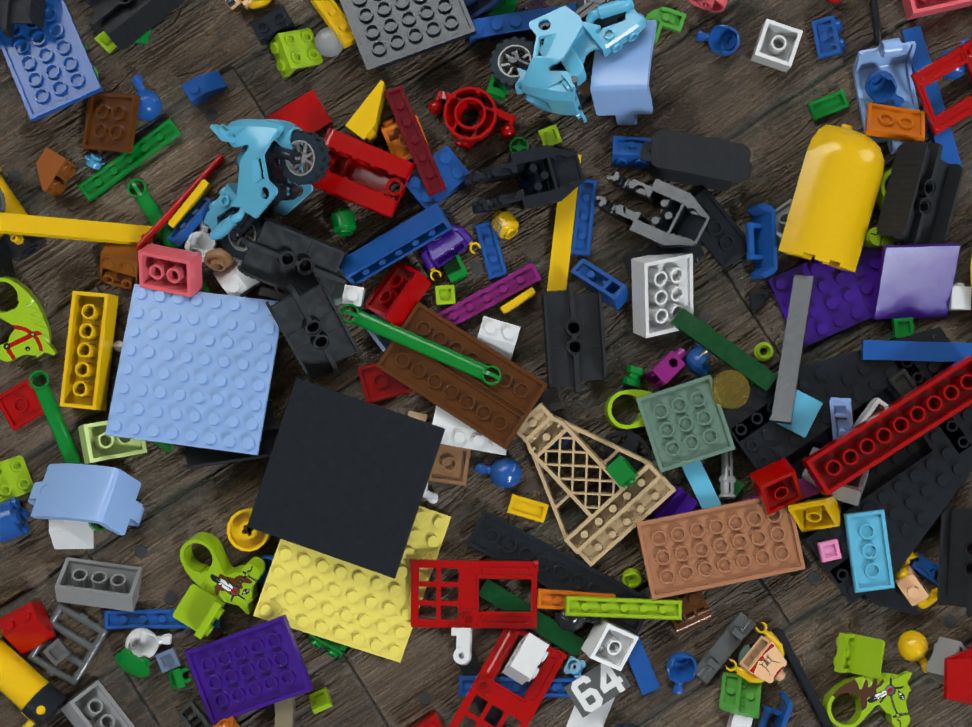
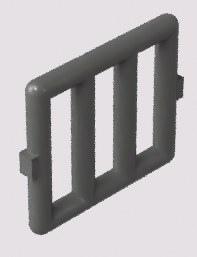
(92, 647)

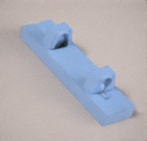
(841, 415)

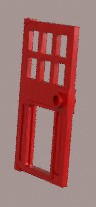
(930, 73)
(468, 593)
(495, 694)

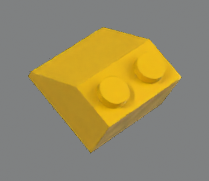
(816, 513)

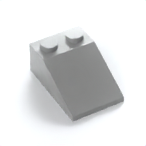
(850, 492)

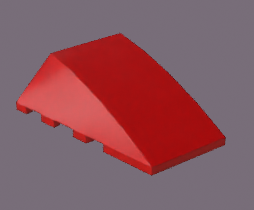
(958, 677)

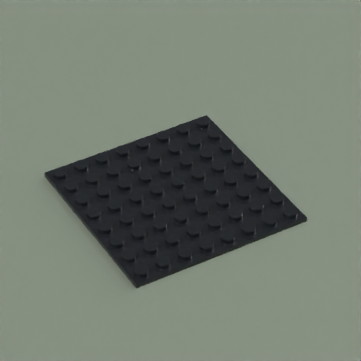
(346, 477)

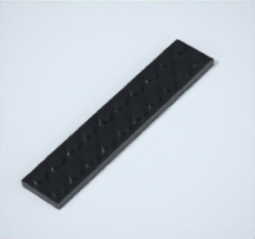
(555, 569)

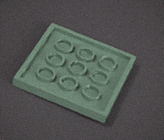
(685, 424)

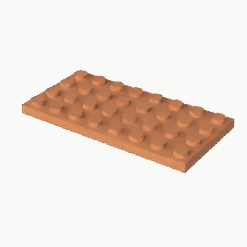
(718, 547)

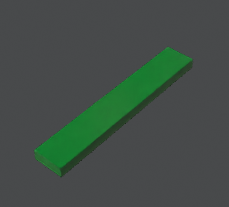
(127, 162)

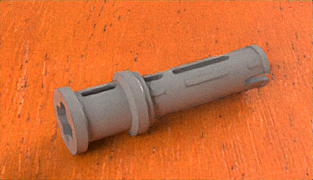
(727, 479)

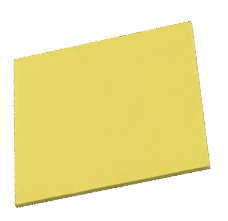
(347, 600)

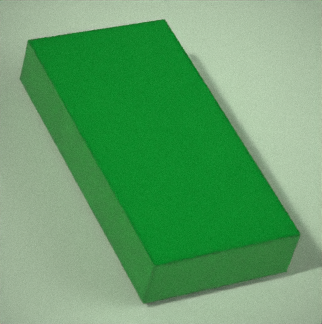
(828, 105)

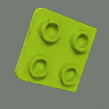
(294, 51)
(14, 478)
(199, 610)
(859, 655)

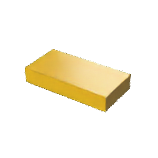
(517, 301)
(527, 508)

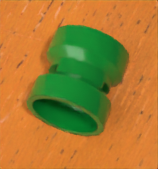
(518, 144)
(633, 376)

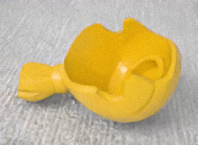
(913, 647)

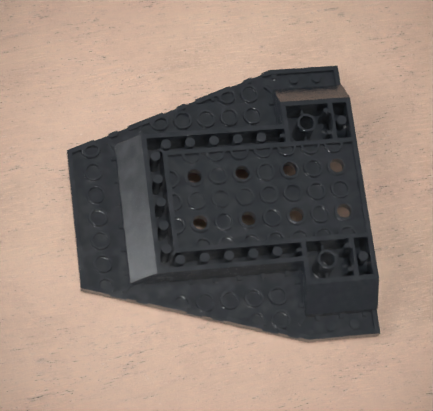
(908, 485)

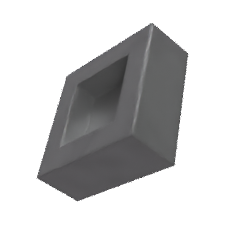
(57, 651)

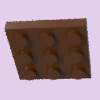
(111, 122)

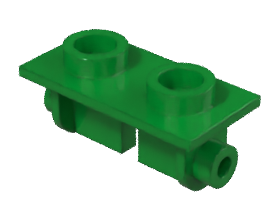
(333, 648)

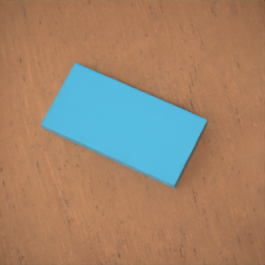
(869, 550)

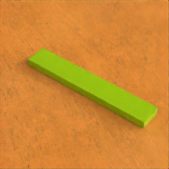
(623, 607)

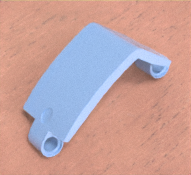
(890, 57)
(623, 77)
(88, 495)

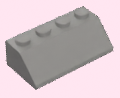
(99, 584)
(95, 709)

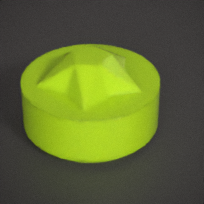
(631, 577)

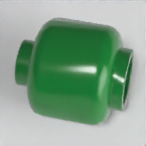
(343, 222)

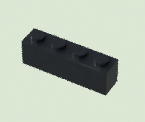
(696, 250)

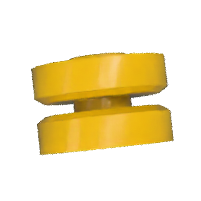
(240, 536)

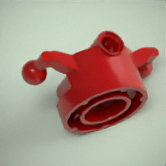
(456, 108)

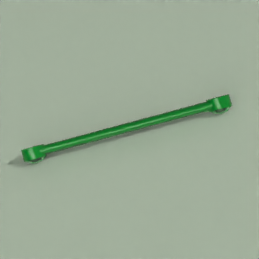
(153, 214)
(420, 344)
(57, 424)

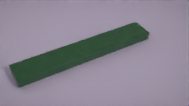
(724, 349)
(545, 625)

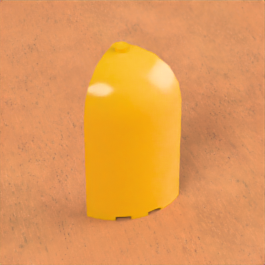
(834, 198)

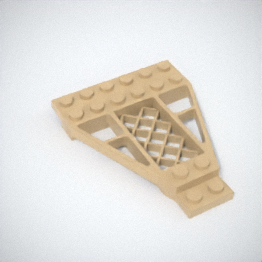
(619, 512)

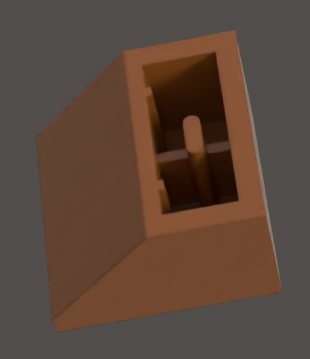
(54, 172)
(119, 265)

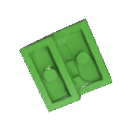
(740, 696)

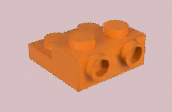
(395, 139)

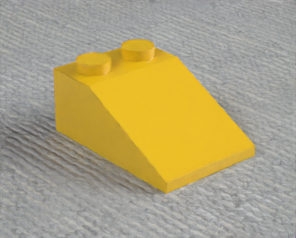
(366, 120)

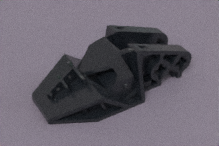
(542, 174)
(679, 219)

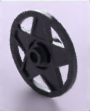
(630, 444)

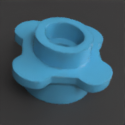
(94, 161)
(568, 669)

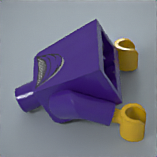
(446, 247)

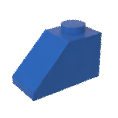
(204, 87)

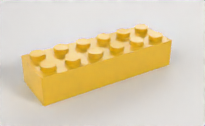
(89, 350)

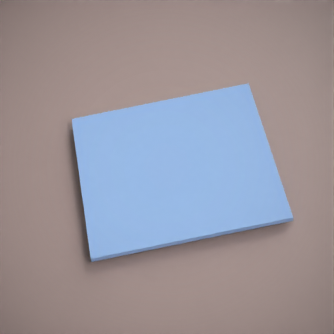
(194, 370)

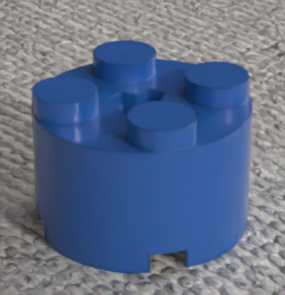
(13, 520)

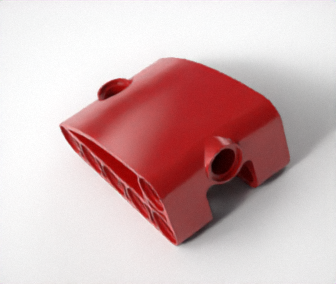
(364, 174)

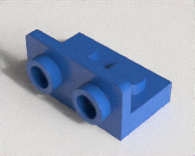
(828, 37)
(627, 151)

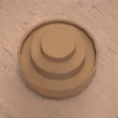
(218, 259)

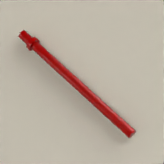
(146, 238)

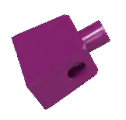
(662, 372)

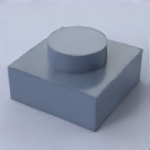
(168, 659)

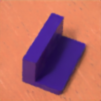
(676, 503)

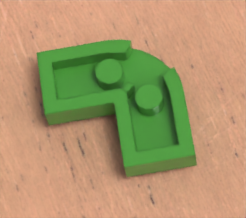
(667, 19)

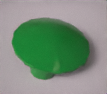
(132, 664)

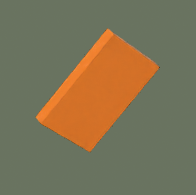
(895, 122)

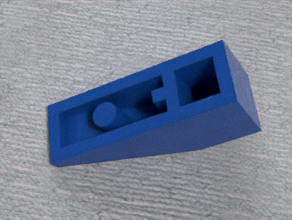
(612, 291)

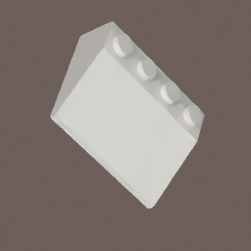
(659, 291)
(463, 436)

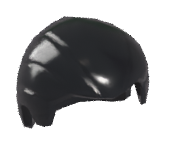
(573, 623)

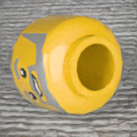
(504, 224)

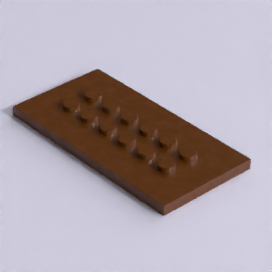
(490, 410)

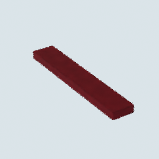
(415, 141)

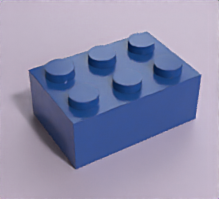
(452, 173)

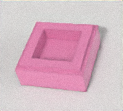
(829, 550)

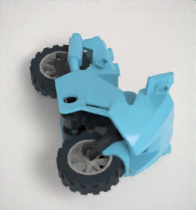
(554, 77)
(268, 178)

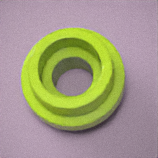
(769, 351)

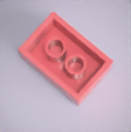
(170, 270)

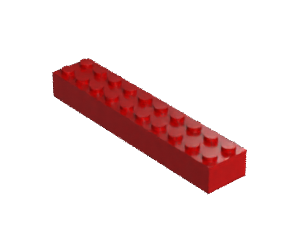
(891, 428)

